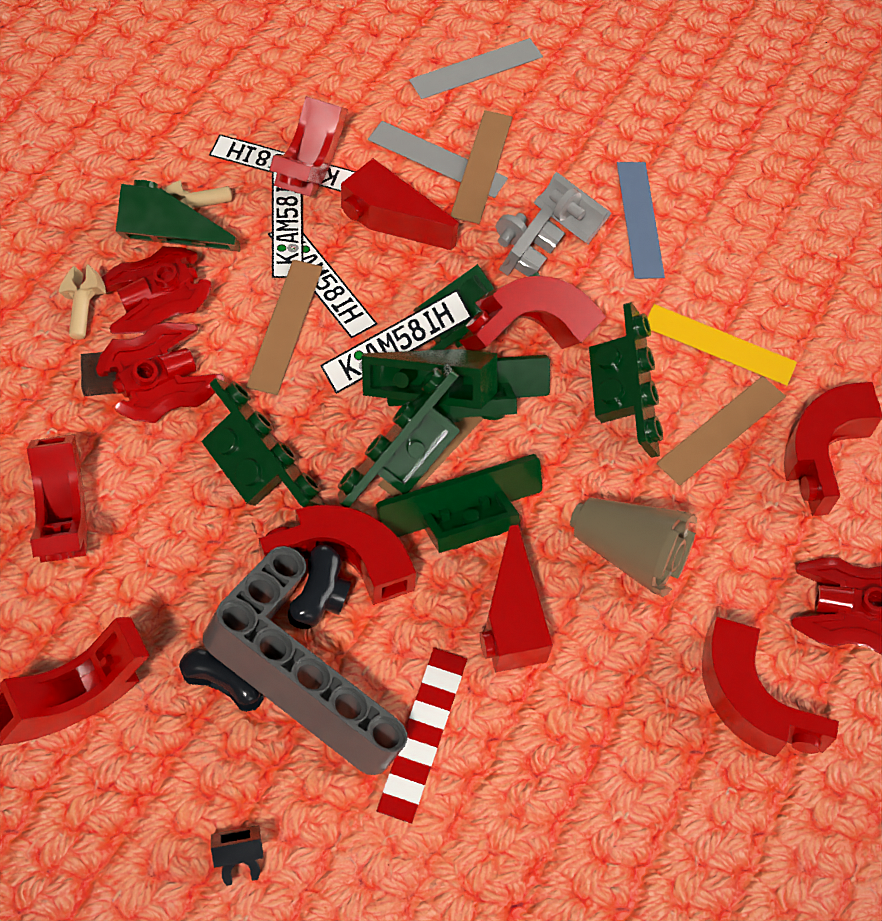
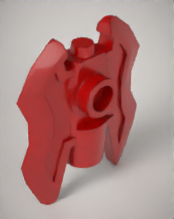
(156, 289)
(153, 374)
(848, 602)

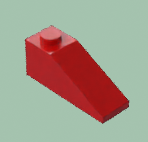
(395, 208)
(516, 624)

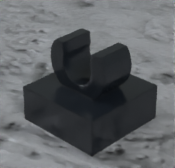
(237, 847)

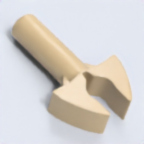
(200, 198)
(81, 293)

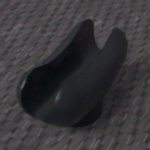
(322, 590)
(203, 668)

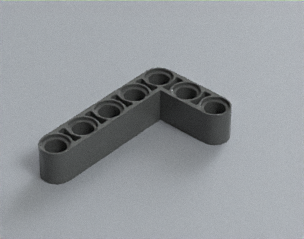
(291, 674)

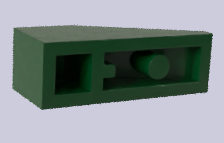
(157, 216)
(402, 373)

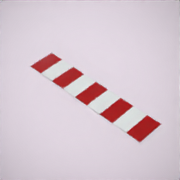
(424, 734)

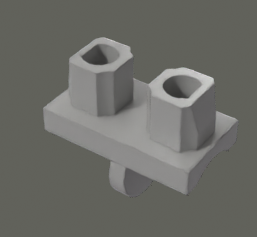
(573, 208)
(522, 255)

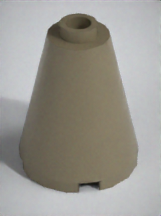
(637, 539)

